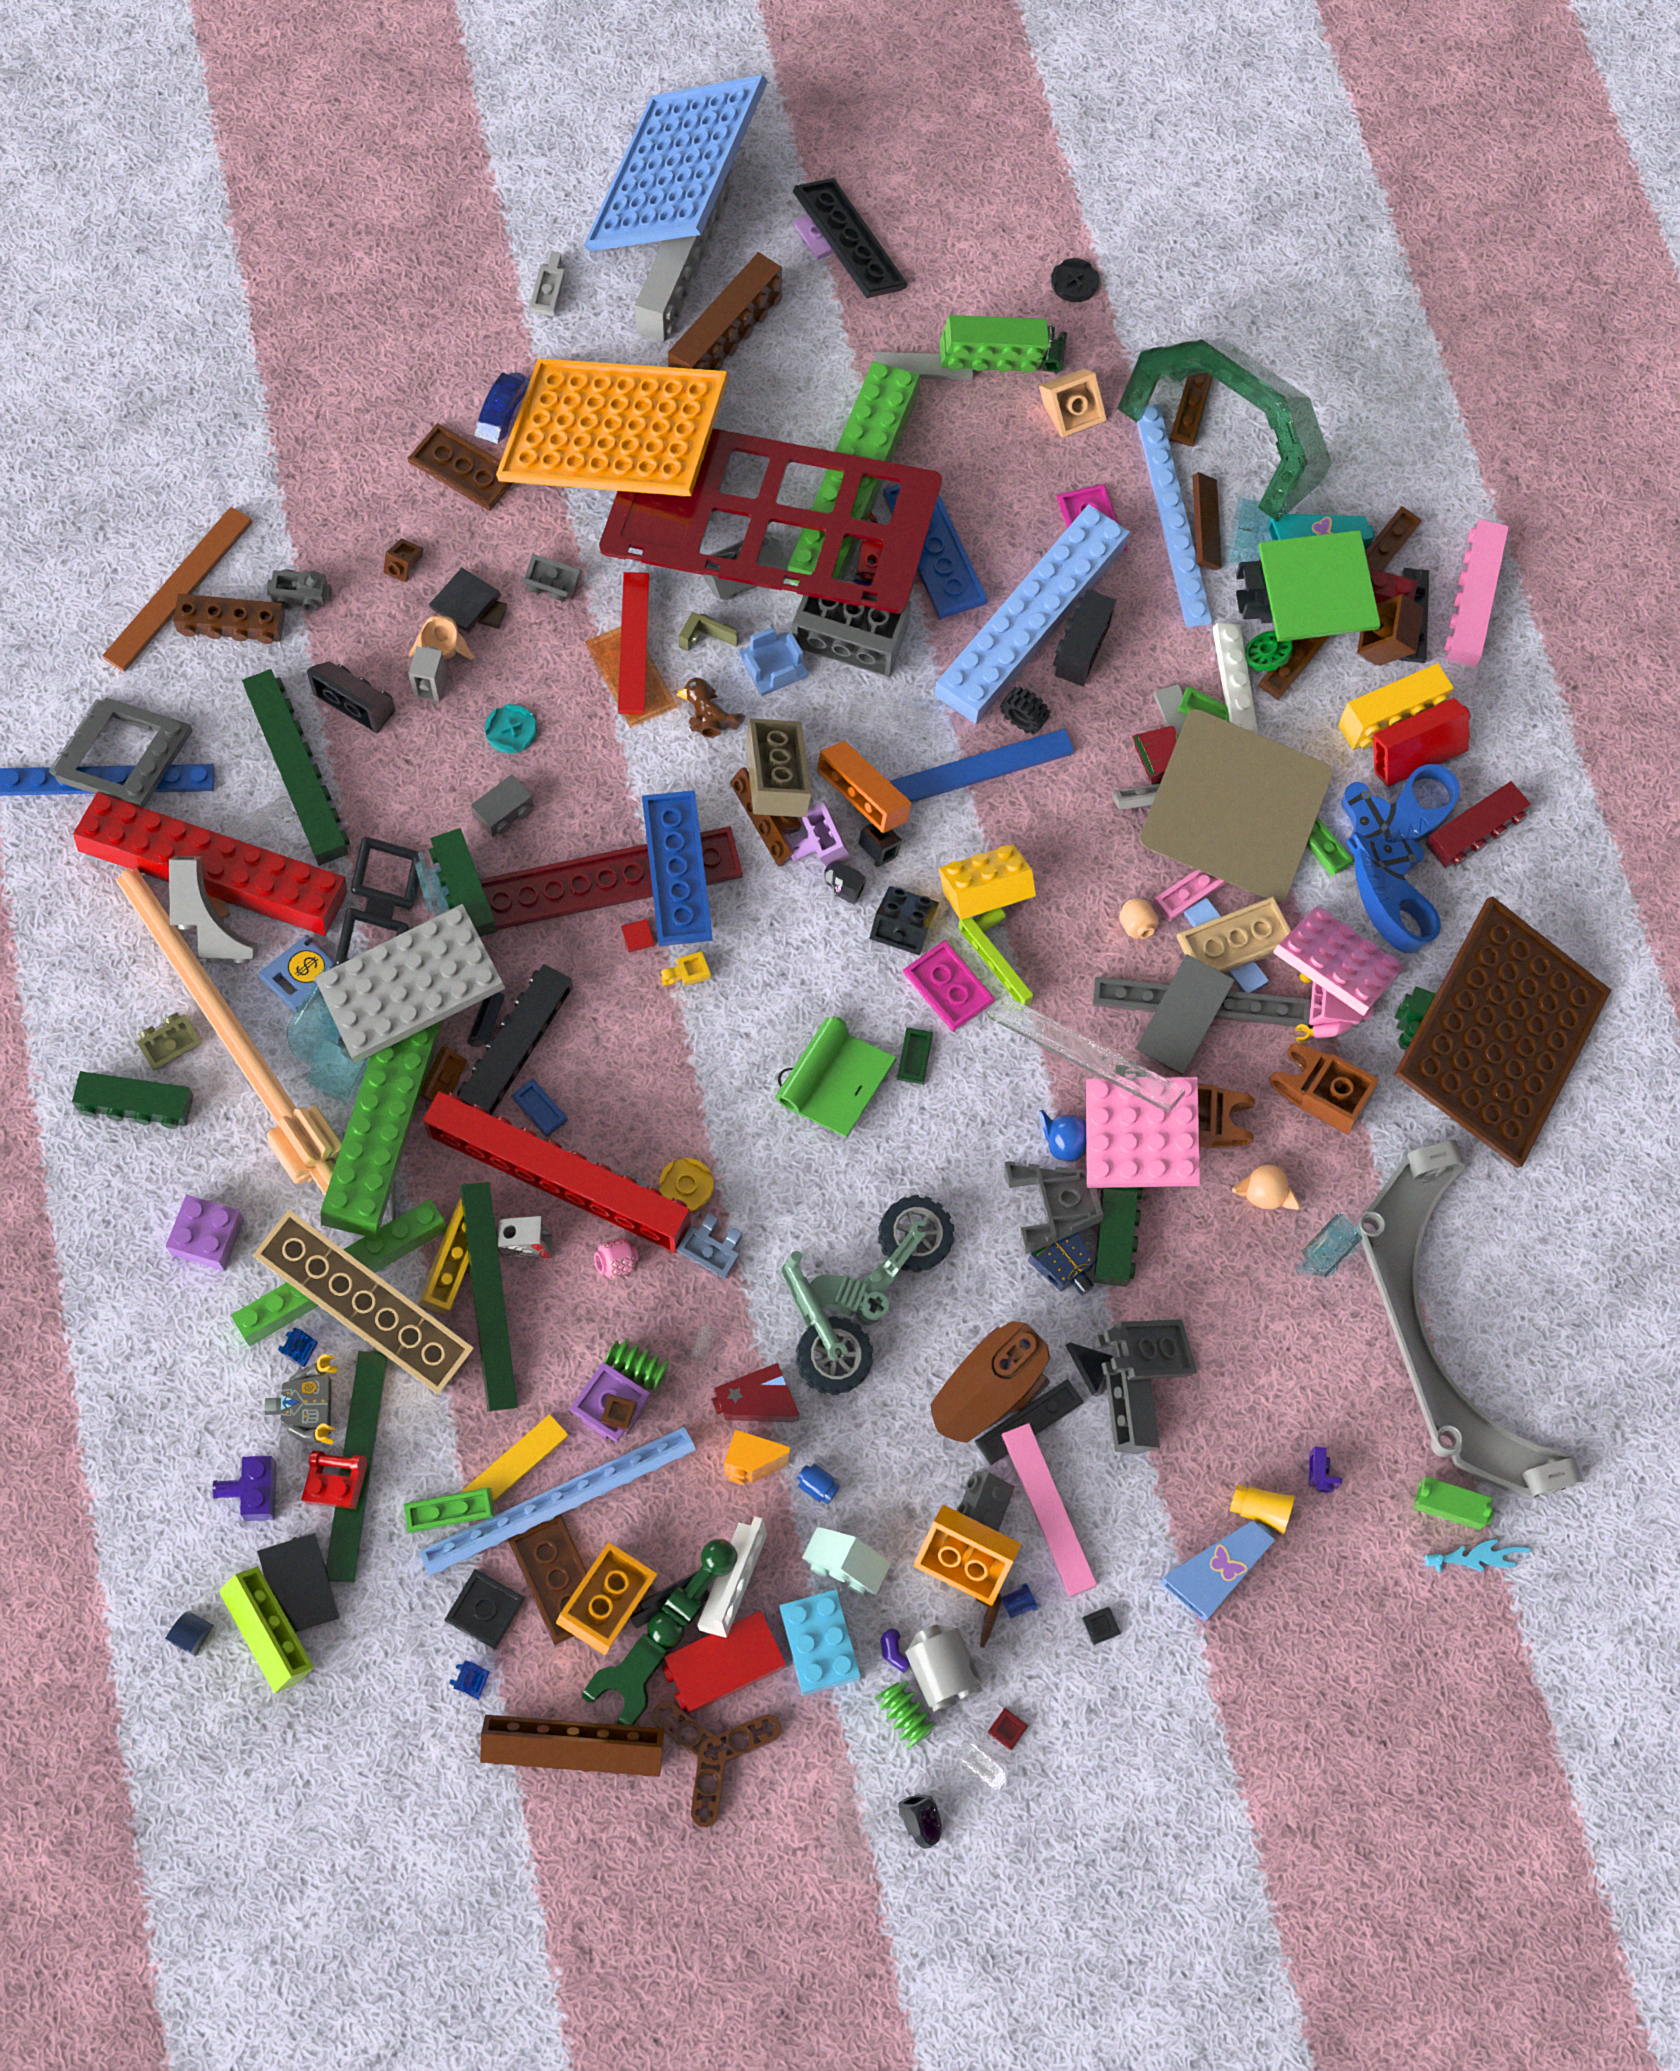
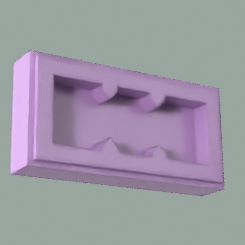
(812, 237)

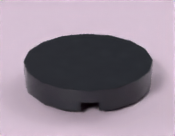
(1074, 280)

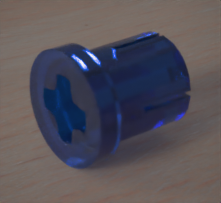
(1019, 1601)

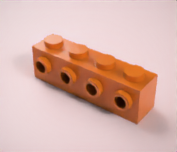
(863, 786)

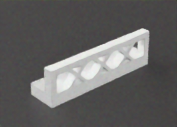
(730, 1588)

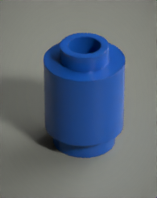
(818, 1483)

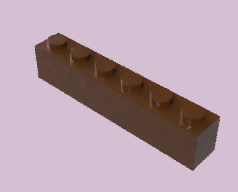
(572, 1745)

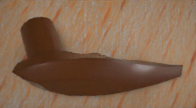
(989, 1618)

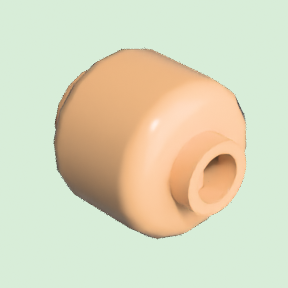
(1139, 919)

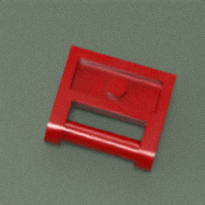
(334, 1489)

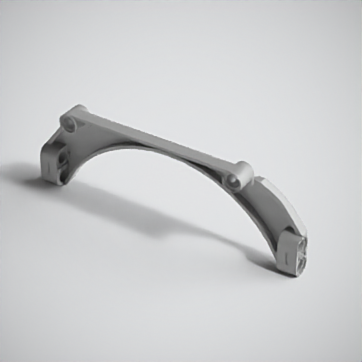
(1393, 1255)

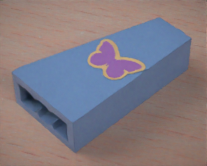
(1215, 1572)

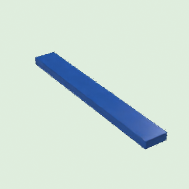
(984, 766)

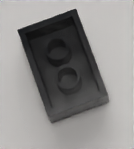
(1083, 637)

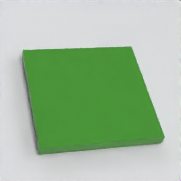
(1319, 585)

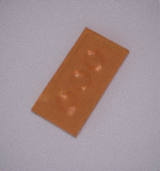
(606, 655)

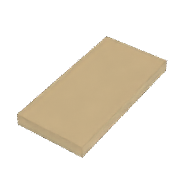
(1237, 937)

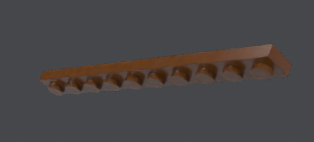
(1378, 557)

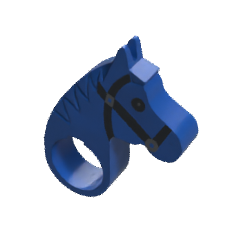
(1405, 817)
(1385, 891)

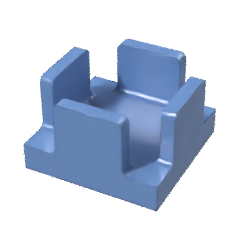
(773, 660)

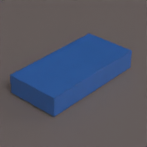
(539, 1108)

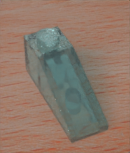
(1244, 531)

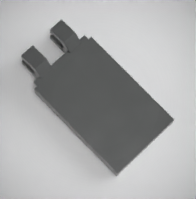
(1148, 1349)

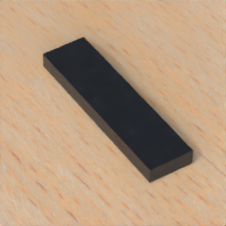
(1039, 1414)

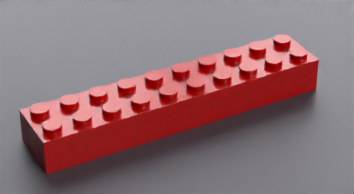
(230, 867)
(557, 1171)

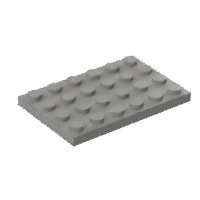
(409, 983)

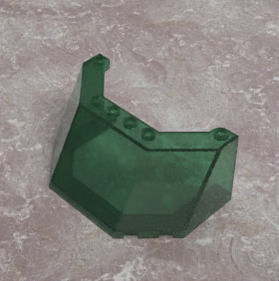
(1287, 410)

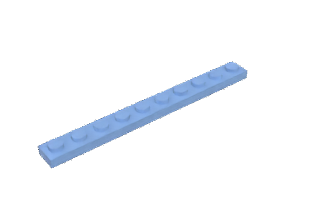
(1173, 518)
(556, 1501)

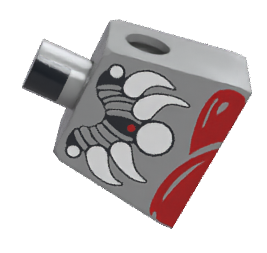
(525, 1237)

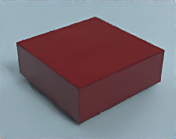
(1007, 1729)

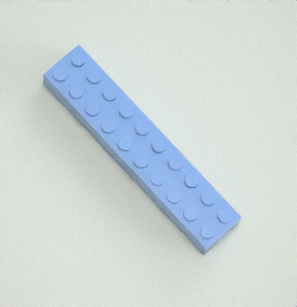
(1031, 614)

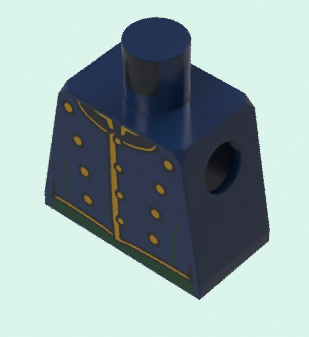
(1065, 1263)

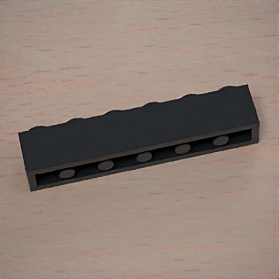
(517, 1039)

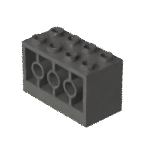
(851, 632)

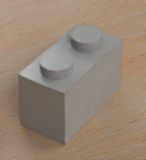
(428, 673)

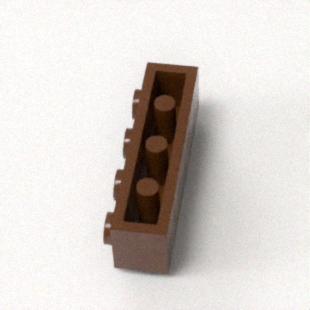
(229, 618)

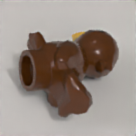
(708, 716)

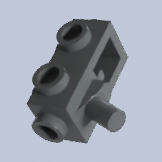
(299, 589)

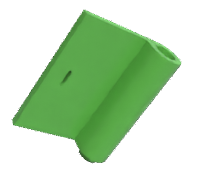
(830, 1076)

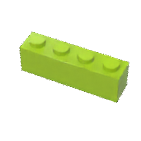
(266, 1629)

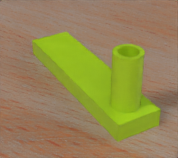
(974, 933)

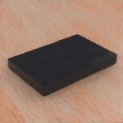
(300, 1581)

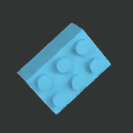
(819, 1643)

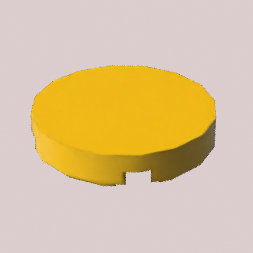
(693, 1195)

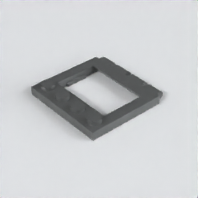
(150, 768)

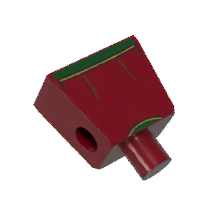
(1155, 750)

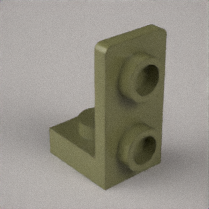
(703, 623)

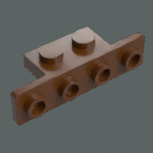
(770, 827)

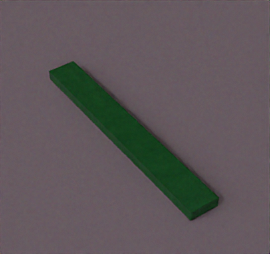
(488, 1297)
(359, 1440)

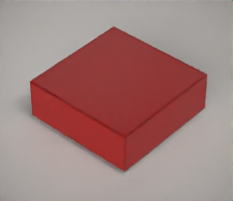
(637, 935)

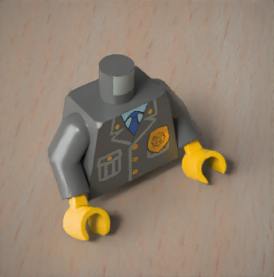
(306, 1403)

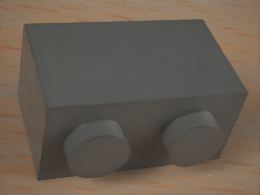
(502, 806)

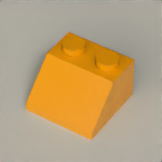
(753, 1458)

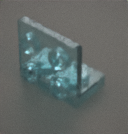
(431, 887)
(1329, 1247)

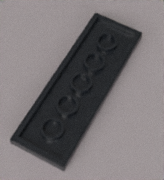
(850, 238)

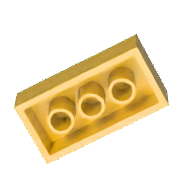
(1393, 704)

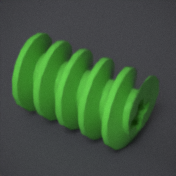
(637, 1365)
(906, 1713)

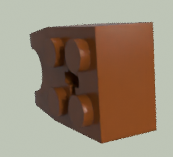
(1326, 1087)
(1214, 1119)

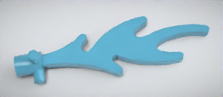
(1479, 1553)

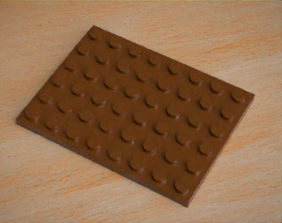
(1503, 1032)

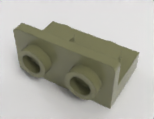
(168, 1040)

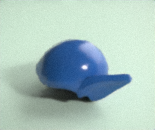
(1065, 1136)

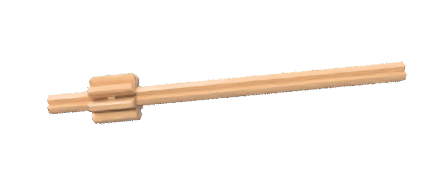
(303, 1137)

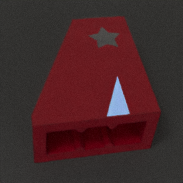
(756, 1397)

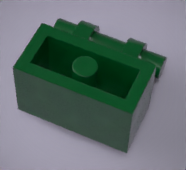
(1411, 1013)

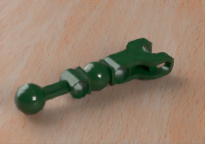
(663, 1633)

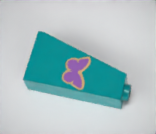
(1311, 525)

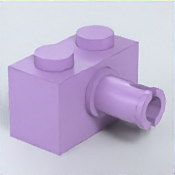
(822, 837)

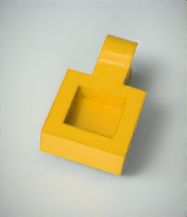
(689, 969)

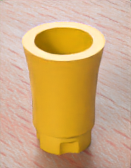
(1263, 1506)

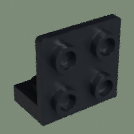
(903, 920)

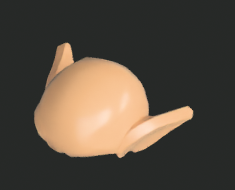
(444, 635)
(1267, 1188)

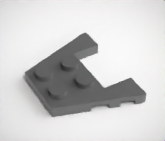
(1065, 1200)

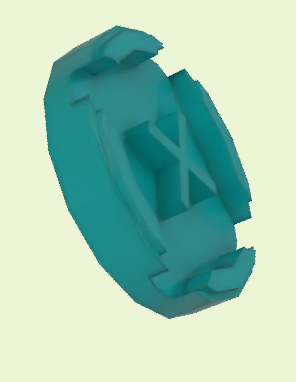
(510, 729)

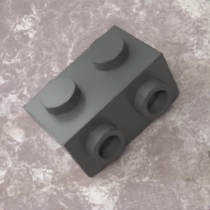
(551, 577)
(986, 1499)

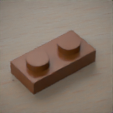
(443, 1074)

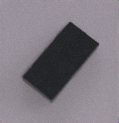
(485, 1020)

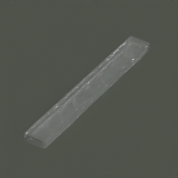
(1086, 1053)

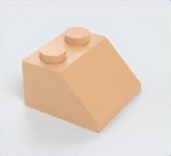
(1073, 402)

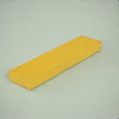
(520, 1458)

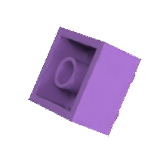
(205, 1232)

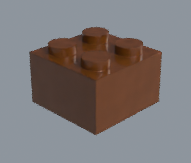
(1398, 632)

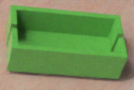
(993, 343)

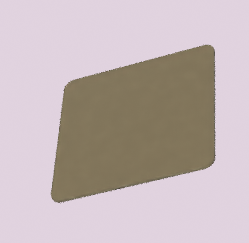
(1236, 805)

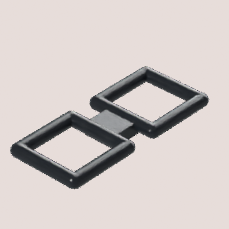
(379, 904)

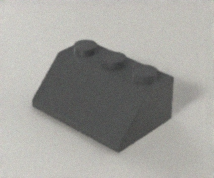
(770, 556)

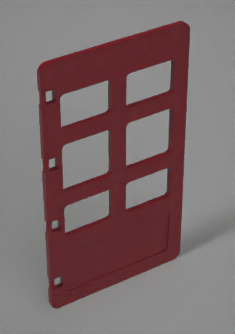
(674, 525)

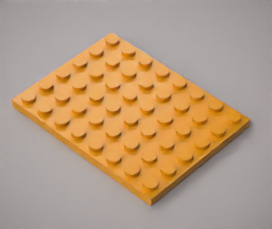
(613, 427)

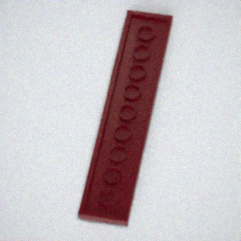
(595, 881)

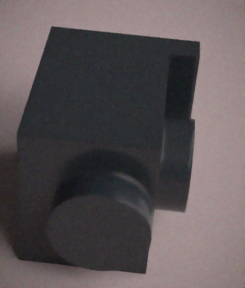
(879, 845)

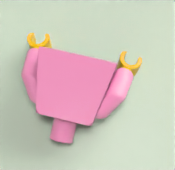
(1328, 1014)

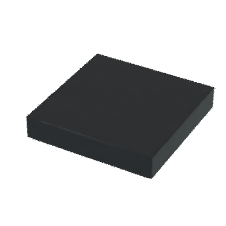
(465, 599)
(484, 1609)

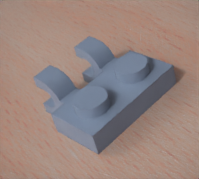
(709, 1253)

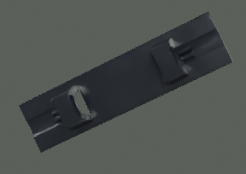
(1422, 577)

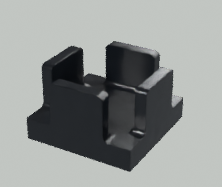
(1254, 600)

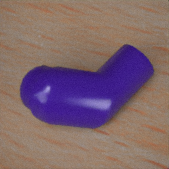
(890, 1650)

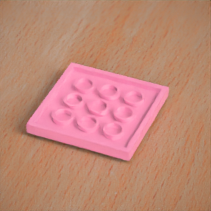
(1339, 959)
(1139, 1143)

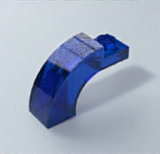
(500, 406)

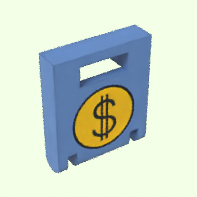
(297, 966)

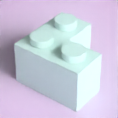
(846, 1560)

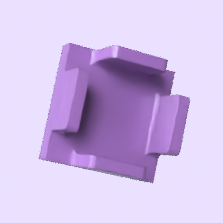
(594, 1396)

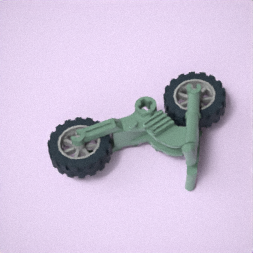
(856, 1297)

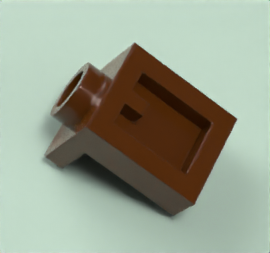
(401, 558)

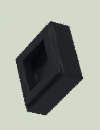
(1101, 1626)

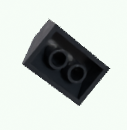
(351, 695)

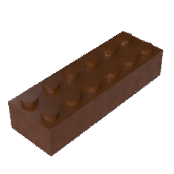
(730, 317)

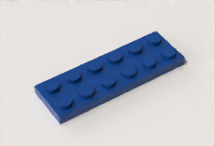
(945, 564)
(677, 868)

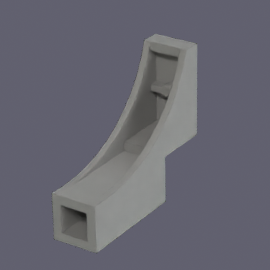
(192, 907)

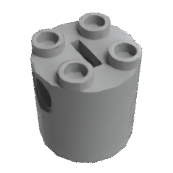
(943, 1666)

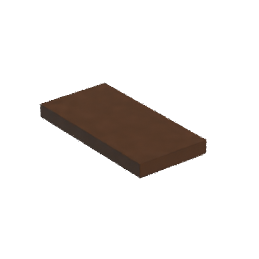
(460, 466)
(550, 1570)

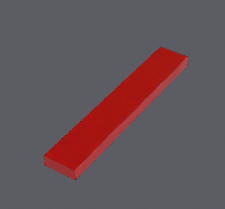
(633, 643)

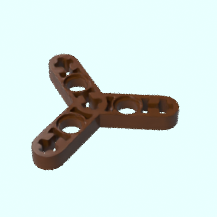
(706, 1765)

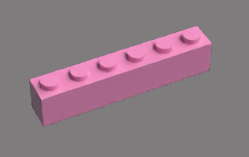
(1477, 592)

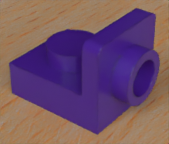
(1318, 1468)

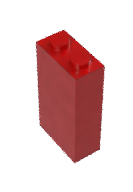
(1421, 740)
(723, 1665)

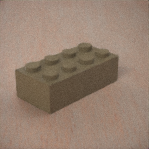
(777, 768)

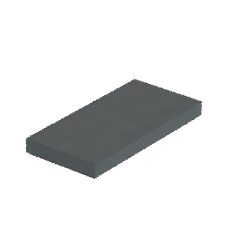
(1184, 1014)

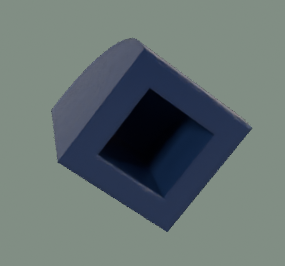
(189, 1632)

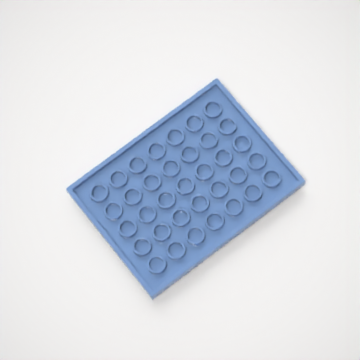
(676, 164)

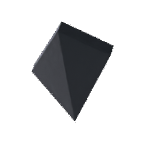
(1089, 1365)

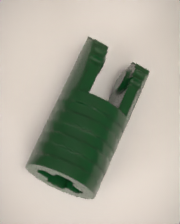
(1054, 355)

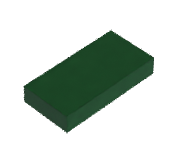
(914, 1056)

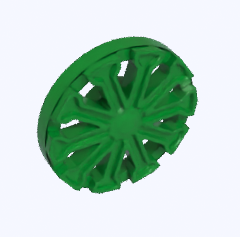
(1267, 652)

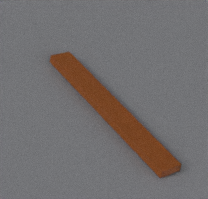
(182, 581)

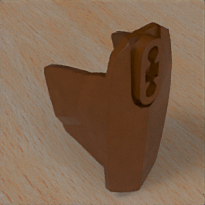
(985, 1391)

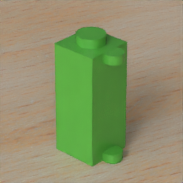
(1454, 1503)

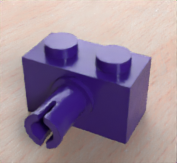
(254, 1488)

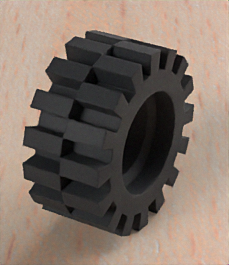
(1025, 710)

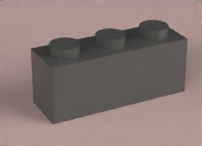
(1132, 1414)

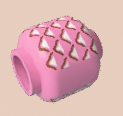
(616, 1258)

